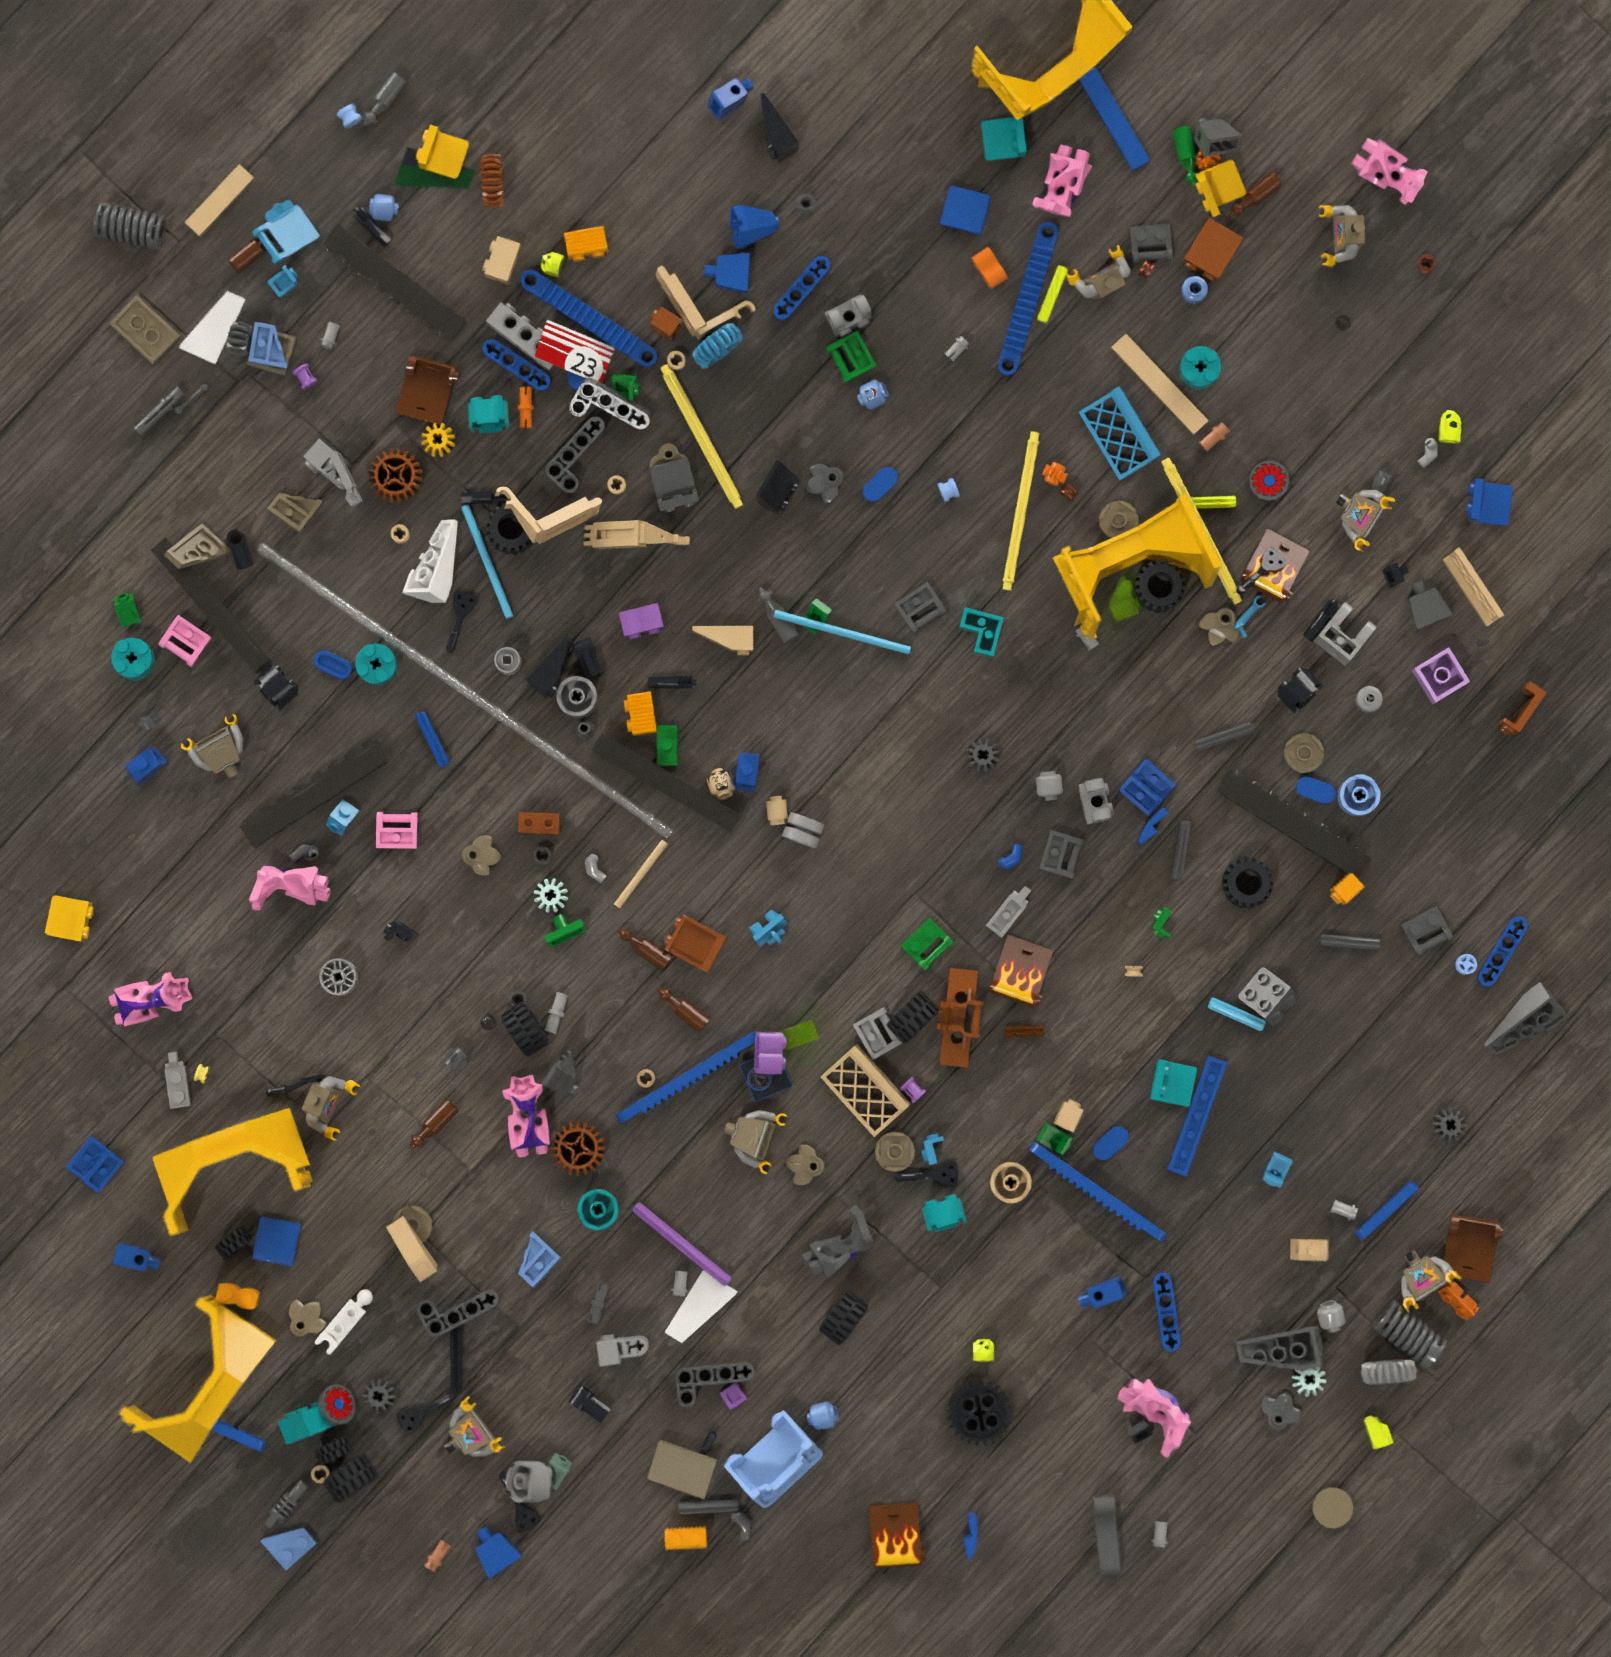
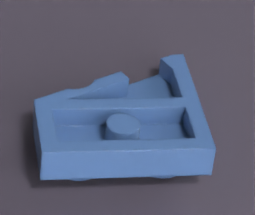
(266, 347)
(538, 1260)
(289, 1546)

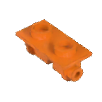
(1464, 1307)

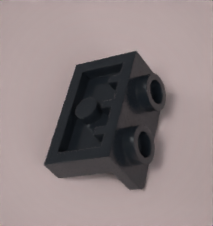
(403, 931)

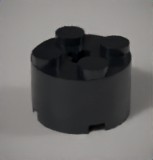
(276, 687)
(1299, 689)

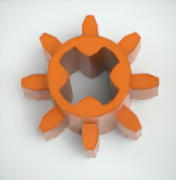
(1207, 162)
(1055, 474)

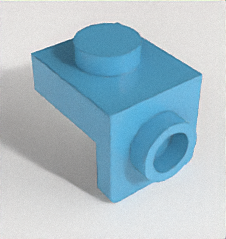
(284, 281)
(341, 817)
(928, 1153)
(1277, 1170)

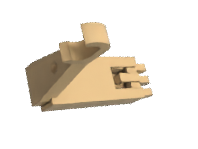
(687, 309)
(553, 524)
(628, 535)

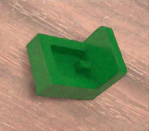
(626, 385)
(126, 609)
(819, 612)
(1160, 918)
(1054, 1139)

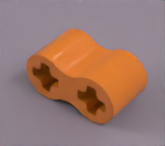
(989, 268)

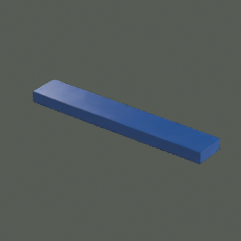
(1114, 119)
(1197, 1116)

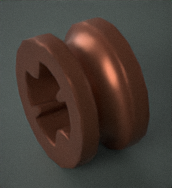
(1427, 257)
(1146, 269)
(1068, 492)

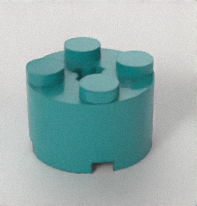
(1208, 359)
(488, 414)
(139, 668)
(382, 674)
(587, 1213)
(943, 1214)

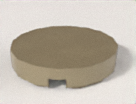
(1117, 518)
(1304, 753)
(895, 1151)
(418, 1219)
(1332, 1507)

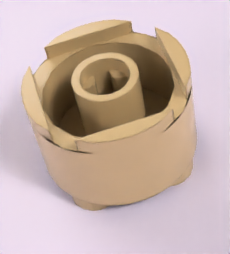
(1019, 1190)

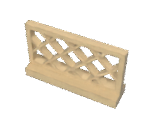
(1473, 587)
(879, 1079)

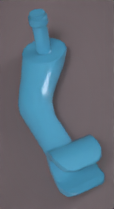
(1246, 615)

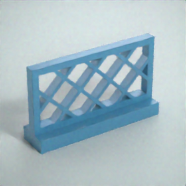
(1135, 424)

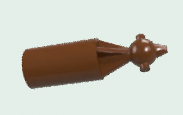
(1257, 193)
(249, 253)
(646, 949)
(684, 1009)
(434, 1123)

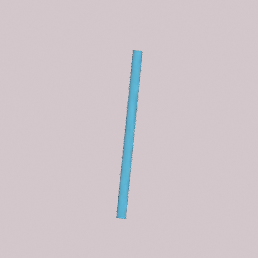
(842, 632)

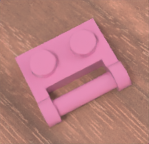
(187, 634)
(396, 837)

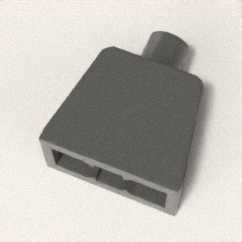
(1216, 137)
(1427, 606)

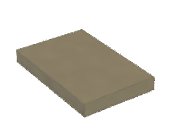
(145, 329)
(682, 1469)

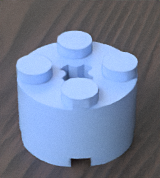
(1369, 791)

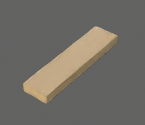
(219, 200)

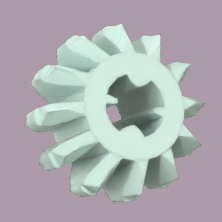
(554, 901)
(1309, 1386)

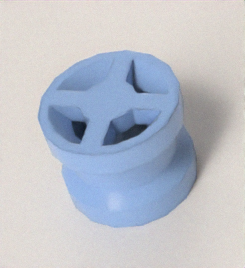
(349, 116)
(948, 490)
(1468, 962)

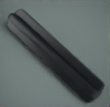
(456, 1360)

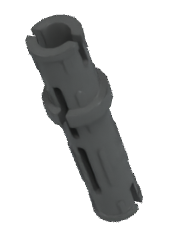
(142, 427)

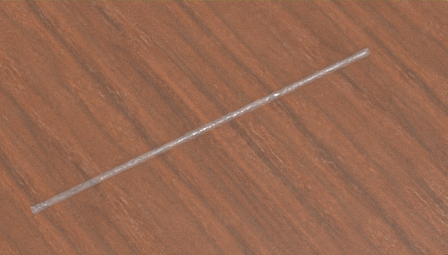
(656, 824)

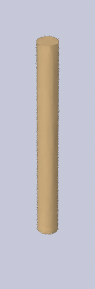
(641, 873)

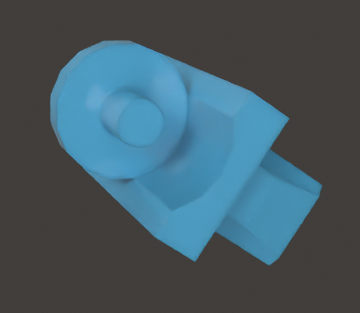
(772, 931)

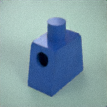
(729, 97)
(731, 272)
(145, 765)
(747, 771)
(126, 1253)
(1111, 1289)
(495, 1551)

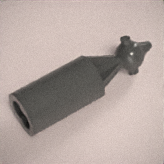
(385, 97)
(785, 629)

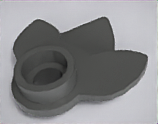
(823, 484)
(1282, 1408)

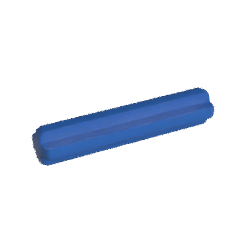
(432, 739)

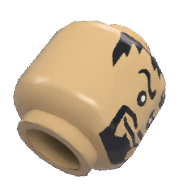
(721, 783)

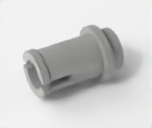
(330, 335)
(958, 347)
(1089, 644)
(1344, 1210)
(680, 1283)
(1160, 1534)

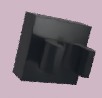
(1394, 574)
(1140, 1431)

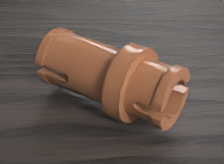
(1213, 437)
(436, 1557)

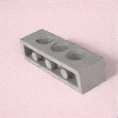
(498, 320)

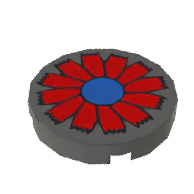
(1269, 480)
(337, 1404)

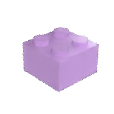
(1440, 675)

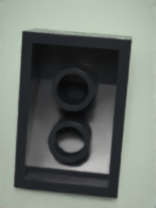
(780, 139)
(777, 487)
(549, 672)

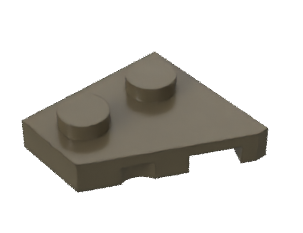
(294, 510)

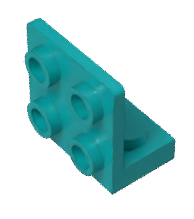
(1003, 139)
(1173, 1083)

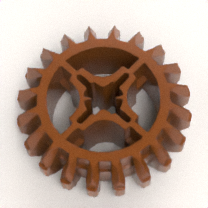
(492, 181)
(383, 463)
(561, 1143)

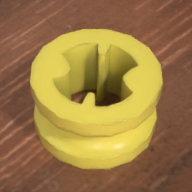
(201, 1073)

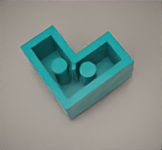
(987, 628)
(303, 1423)

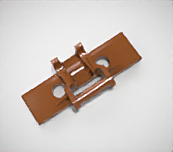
(952, 1017)

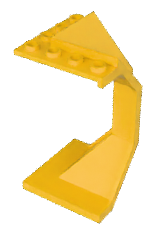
(1098, 33)
(1168, 536)
(268, 1135)
(237, 1352)

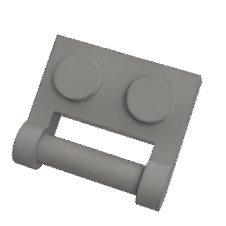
(871, 1035)

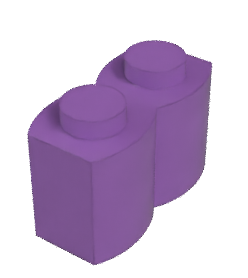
(641, 620)
(768, 1053)

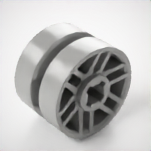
(803, 830)
(329, 980)

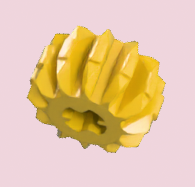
(445, 440)

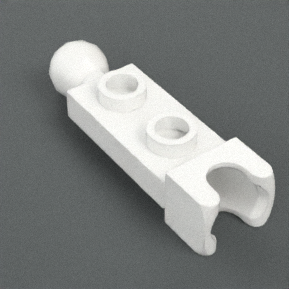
(345, 1320)

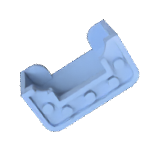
(774, 1461)

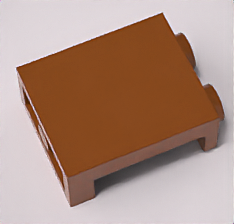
(1212, 250)
(1535, 696)
(694, 943)

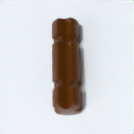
(1024, 1031)

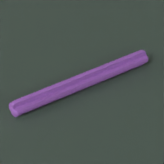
(681, 1244)

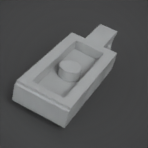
(345, 479)
(1008, 912)
(177, 1082)

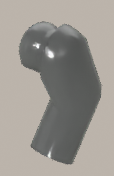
(304, 851)
(743, 1522)

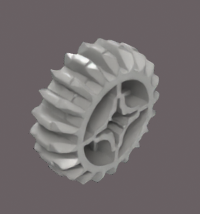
(1388, 1371)

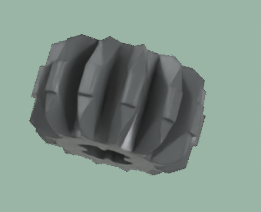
(239, 339)
(982, 748)
(1456, 1123)
(376, 1402)

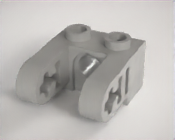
(858, 307)
(318, 461)
(1338, 643)
(1091, 789)
(613, 1349)

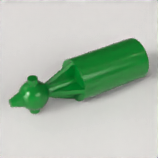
(1186, 151)

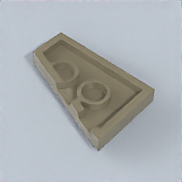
(196, 548)

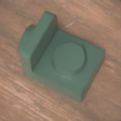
(560, 1467)

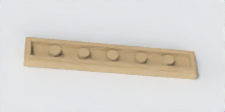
(1159, 384)

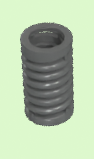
(131, 223)
(1432, 1342)

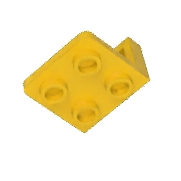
(442, 153)
(1219, 185)
(69, 918)

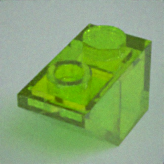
(1122, 603)
(800, 1035)

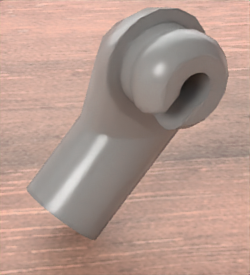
(1431, 452)
(592, 870)

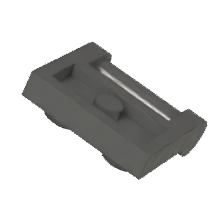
(1148, 237)
(916, 602)
(1055, 852)
(1423, 925)

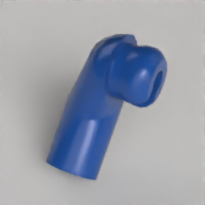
(1013, 859)

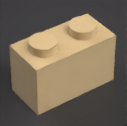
(502, 260)
(1068, 1115)

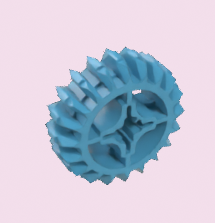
(717, 345)

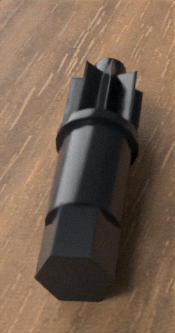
(371, 226)
(482, 497)
(1321, 620)
(676, 682)

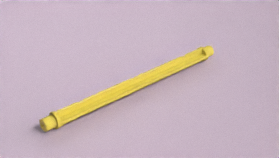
(701, 436)
(1180, 489)
(1020, 511)

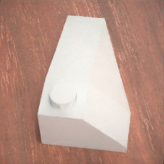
(435, 572)

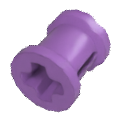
(305, 376)
(912, 1090)

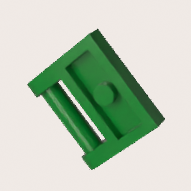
(857, 353)
(922, 939)

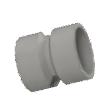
(508, 661)

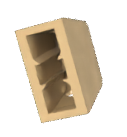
(1309, 1249)

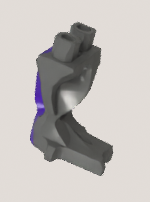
(830, 1254)

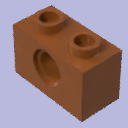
(665, 323)
(539, 823)

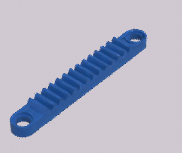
(1027, 298)
(589, 318)
(683, 1080)
(1099, 1193)

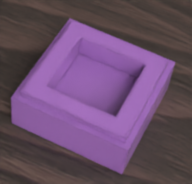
(733, 1395)

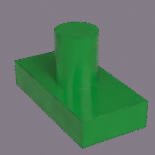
(666, 745)
(564, 931)

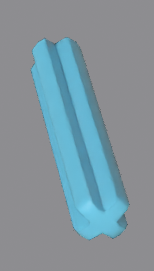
(1236, 1014)

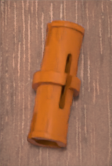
(525, 407)

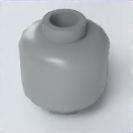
(1367, 706)
(1049, 785)
(1331, 1316)

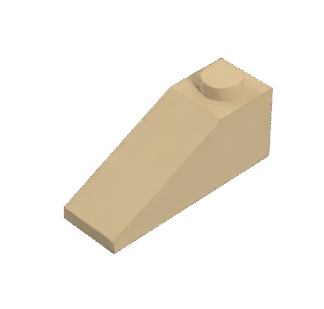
(733, 638)
(412, 1249)

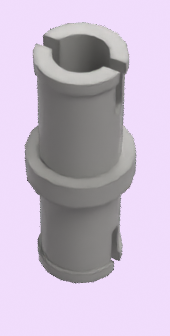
(556, 1013)

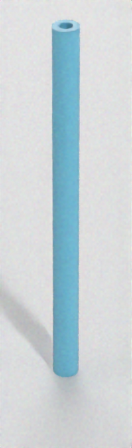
(487, 561)

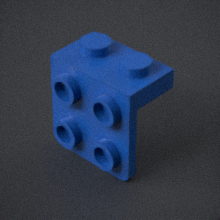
(1489, 502)

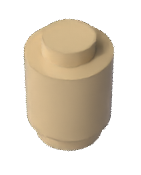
(777, 810)

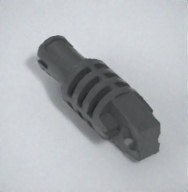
(286, 1505)

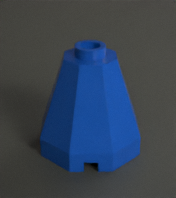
(751, 225)

